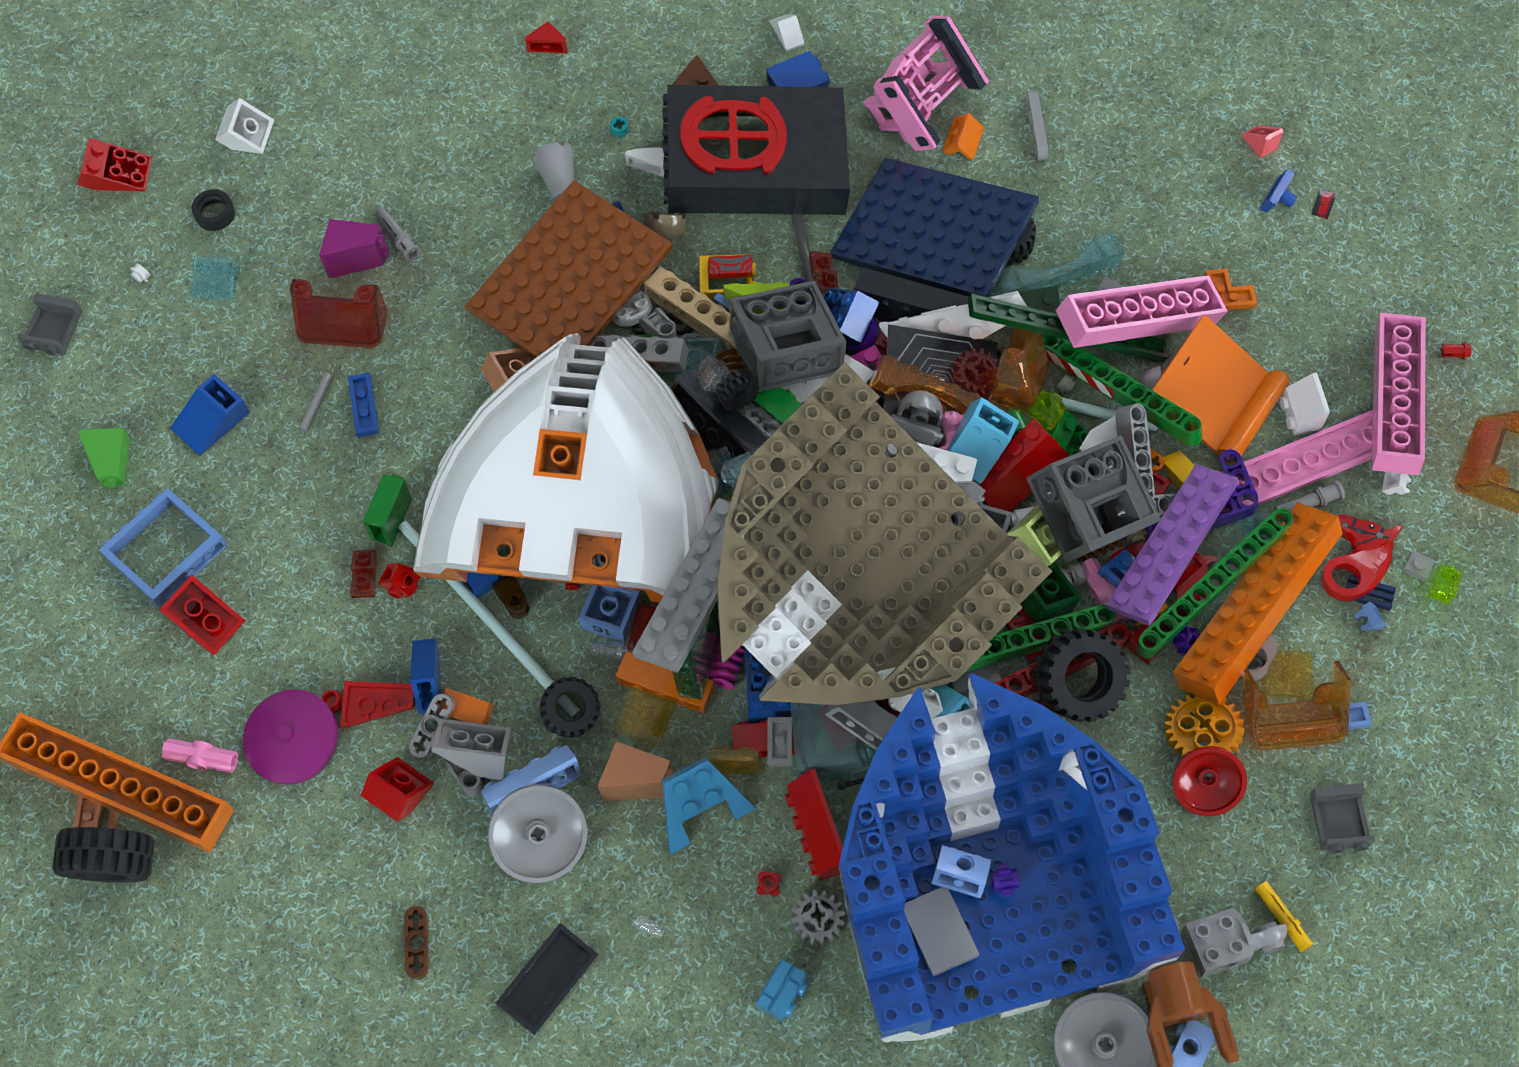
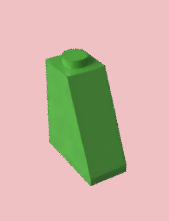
(107, 454)

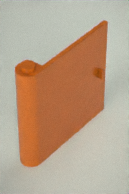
(1221, 387)

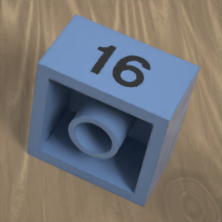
(610, 611)

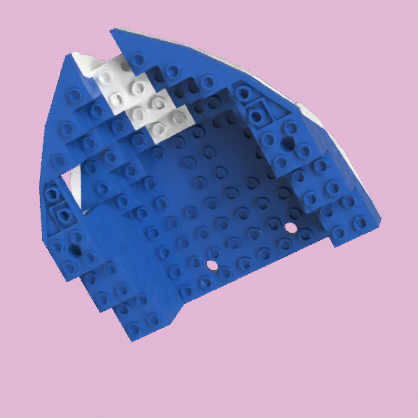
(1009, 791)

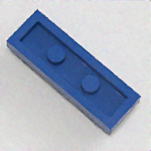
(363, 405)

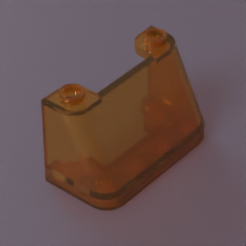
(1021, 371)

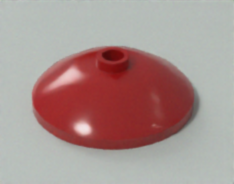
(1214, 793)

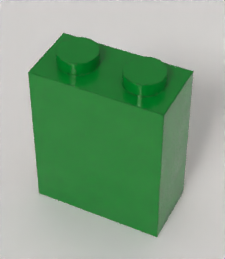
(387, 509)

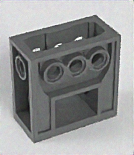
(789, 342)
(1070, 505)

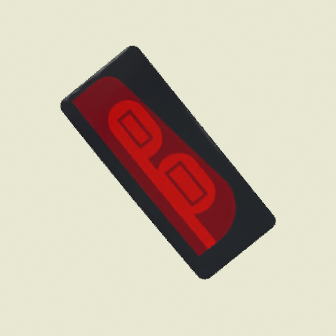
(1324, 203)

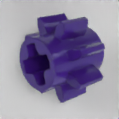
(1185, 639)
(1005, 880)

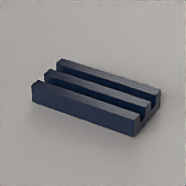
(1380, 587)

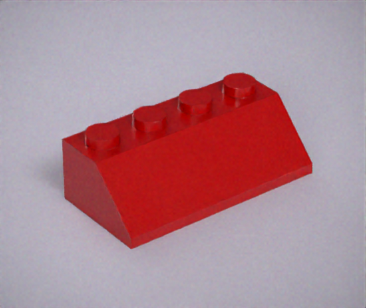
(1023, 456)
(816, 825)

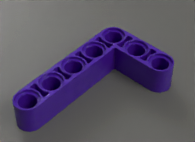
(1241, 493)

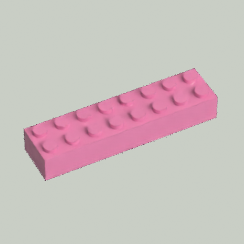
(1139, 310)
(1399, 394)

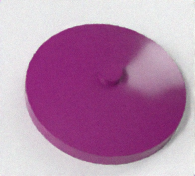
(290, 737)

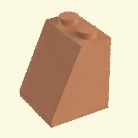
(633, 774)

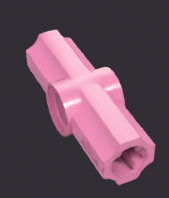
(1100, 587)
(200, 755)

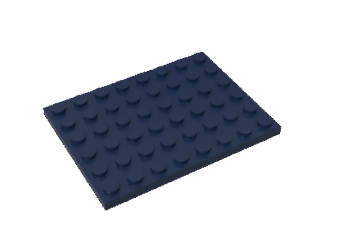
(935, 228)

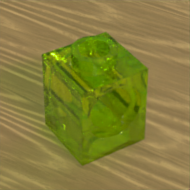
(1047, 409)
(1443, 592)

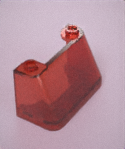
(338, 320)

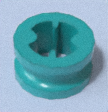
(619, 121)

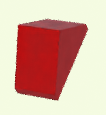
(546, 40)

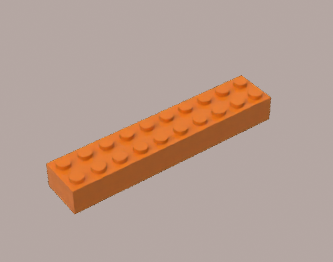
(1257, 605)
(90, 769)

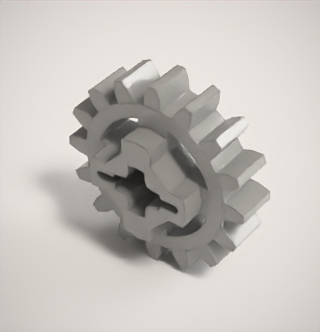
(808, 918)

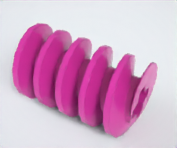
(723, 672)

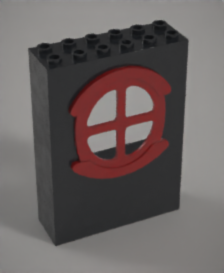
(795, 174)

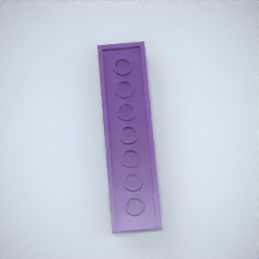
(1172, 544)

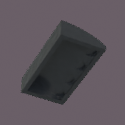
(546, 979)

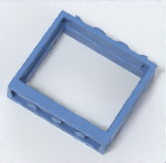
(190, 566)

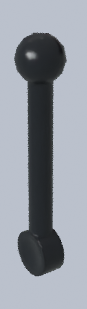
(842, 784)

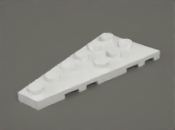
(954, 320)

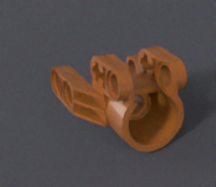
(1177, 998)

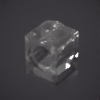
(711, 373)

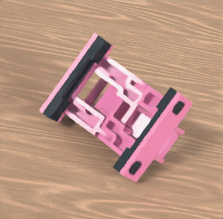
(909, 96)

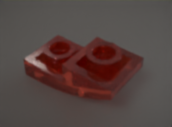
(823, 270)
(363, 574)

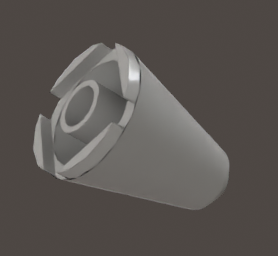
(555, 166)

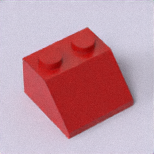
(396, 788)

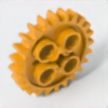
(1220, 717)

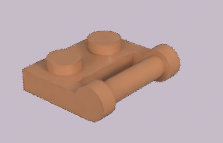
(90, 813)

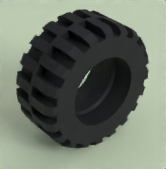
(1110, 678)
(103, 854)

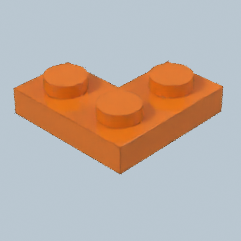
(1233, 297)

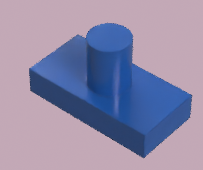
(1279, 192)

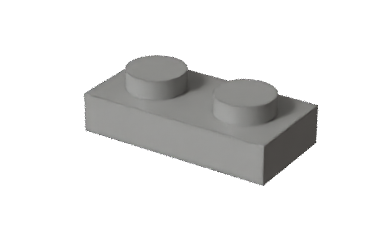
(779, 741)

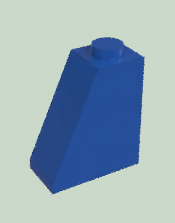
(425, 672)

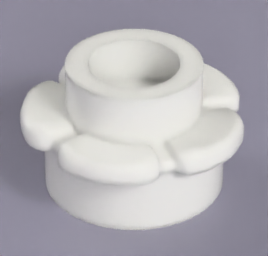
(139, 273)

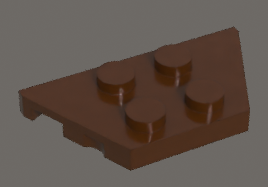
(695, 74)

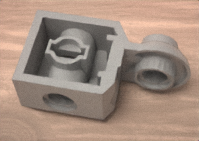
(1226, 942)

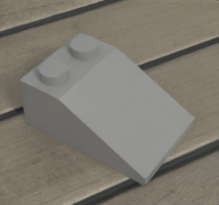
(473, 746)

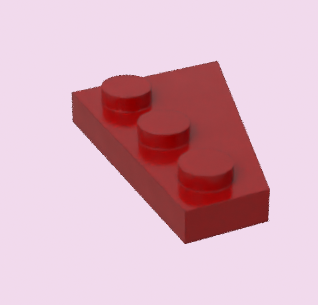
(373, 701)

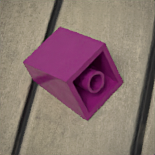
(352, 247)

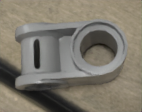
(658, 325)
(463, 777)

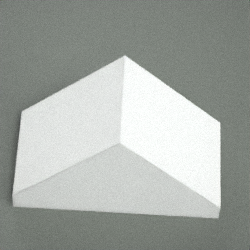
(788, 31)

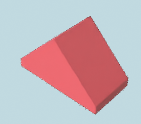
(1263, 139)

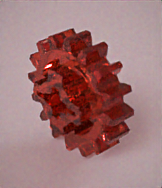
(975, 372)

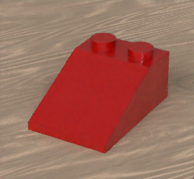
(202, 615)

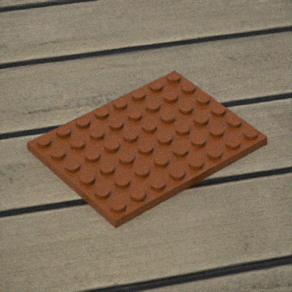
(569, 273)

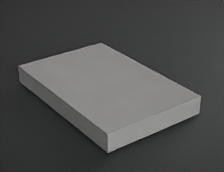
(940, 931)

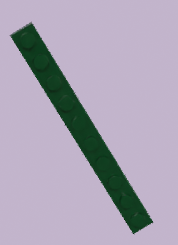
(1050, 324)

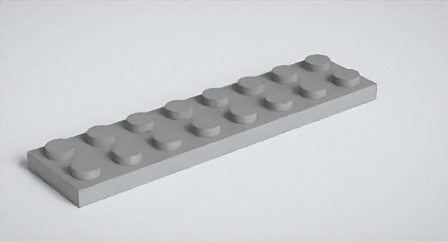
(687, 599)

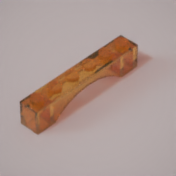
(895, 377)

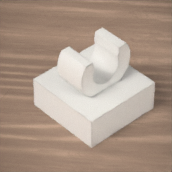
(1395, 483)

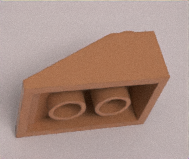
(503, 364)

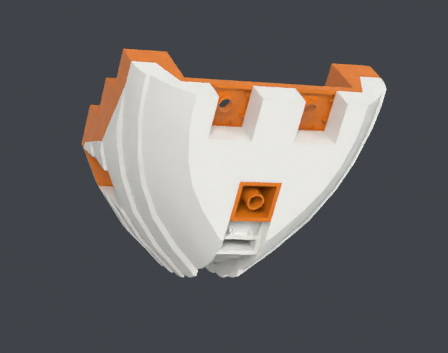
(569, 466)

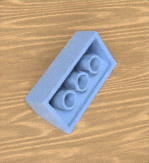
(553, 769)

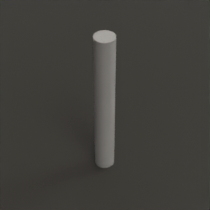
(313, 407)

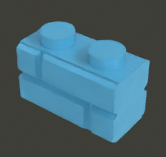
(782, 991)

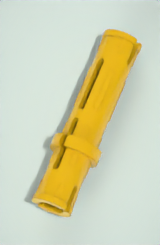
(1283, 916)

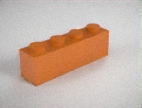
(658, 681)

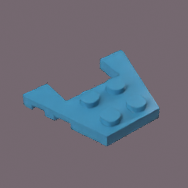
(693, 792)

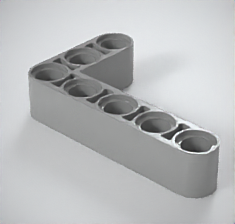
(1133, 426)

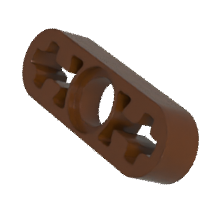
(408, 936)

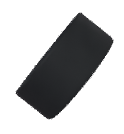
(218, 222)

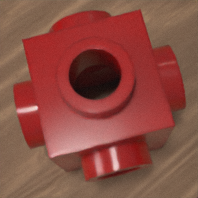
(399, 580)

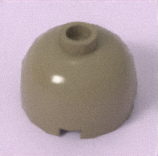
(666, 224)

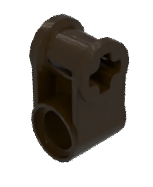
(510, 593)

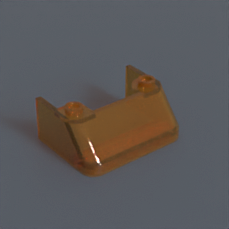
(1477, 470)
(1299, 723)

